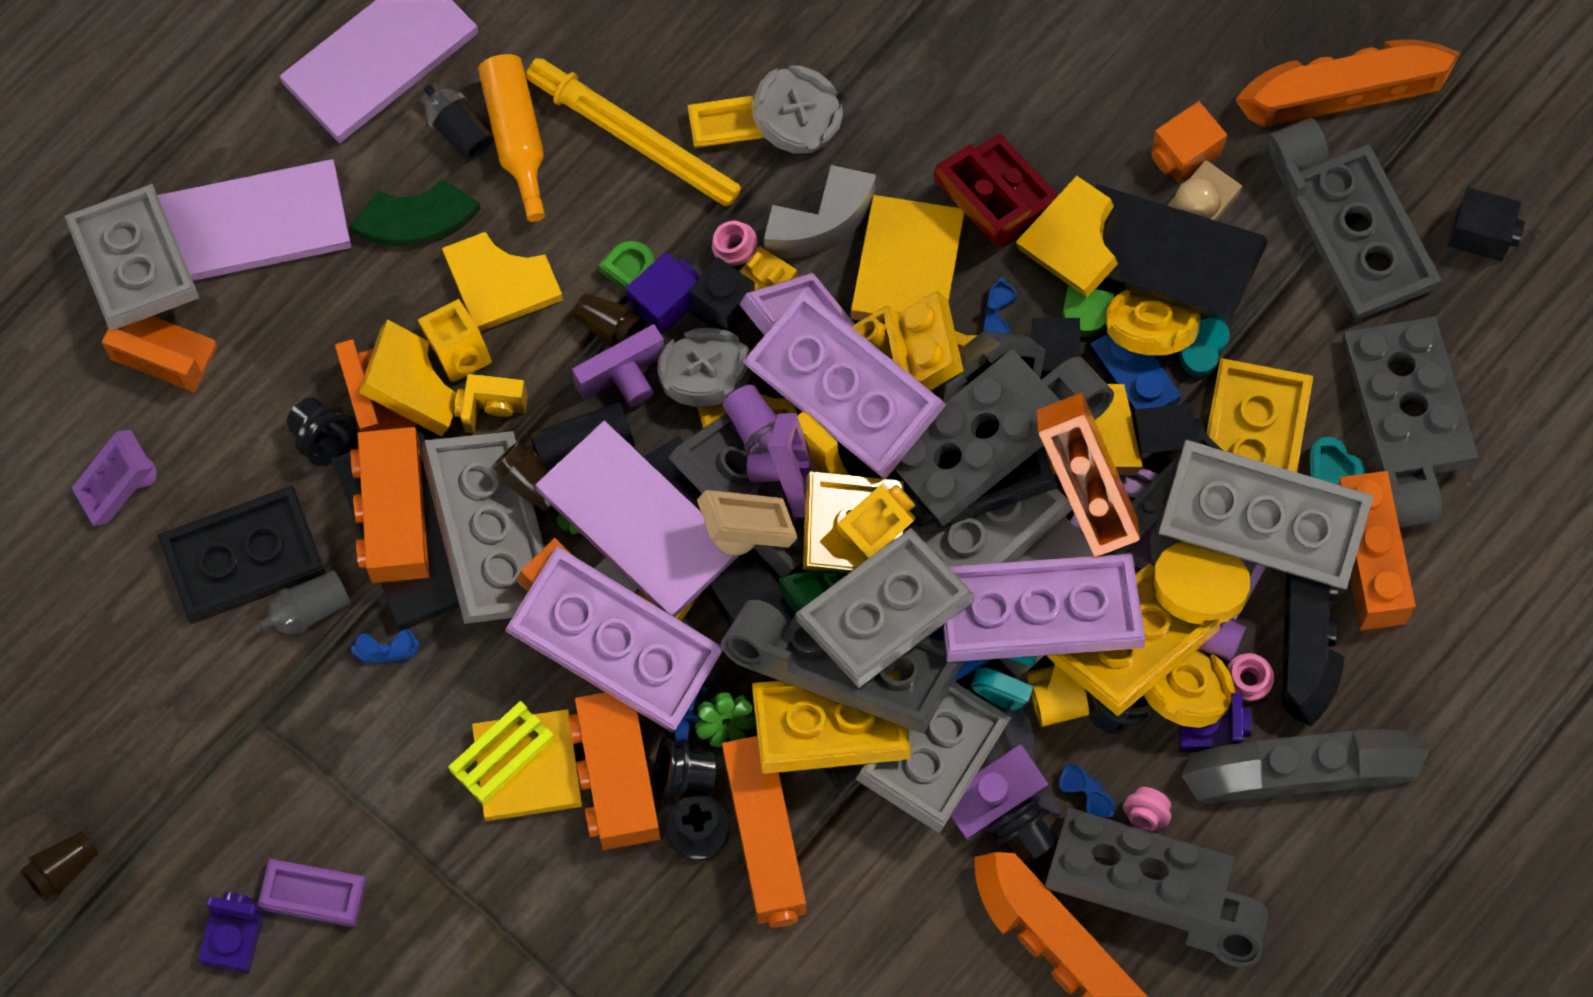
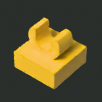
(767, 269)

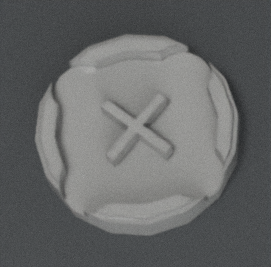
(796, 109)
(703, 367)

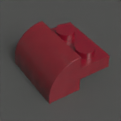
(995, 188)

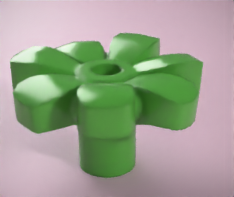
(724, 719)

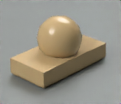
(1206, 192)
(744, 520)

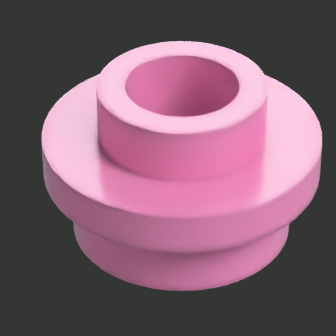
(730, 234)
(1260, 668)
(1148, 809)

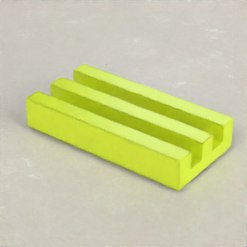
(488, 739)

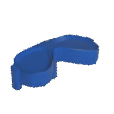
(999, 297)
(370, 651)
(1076, 779)

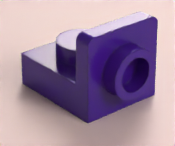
(1226, 731)
(231, 932)

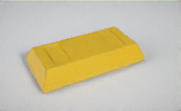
(722, 122)

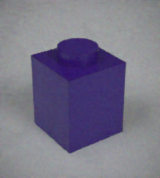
(662, 291)

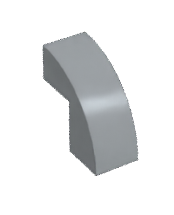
(842, 209)

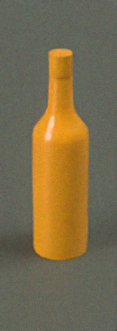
(514, 126)

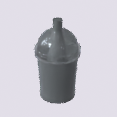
(306, 604)

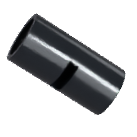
(560, 439)

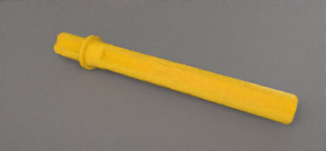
(580, 98)

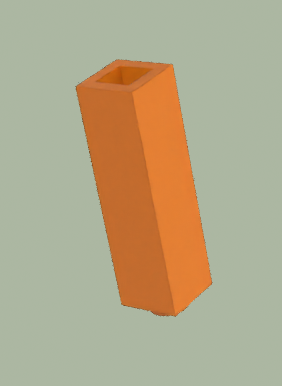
(764, 835)

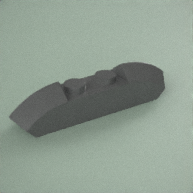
(1304, 765)

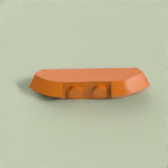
(1347, 83)
(1047, 928)

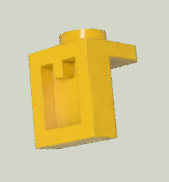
(455, 340)
(493, 394)
(878, 518)

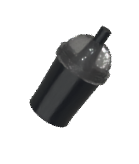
(457, 122)

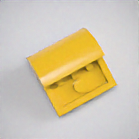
(917, 339)

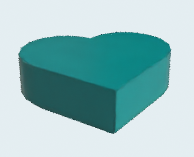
(1202, 356)
(1330, 461)
(1001, 689)

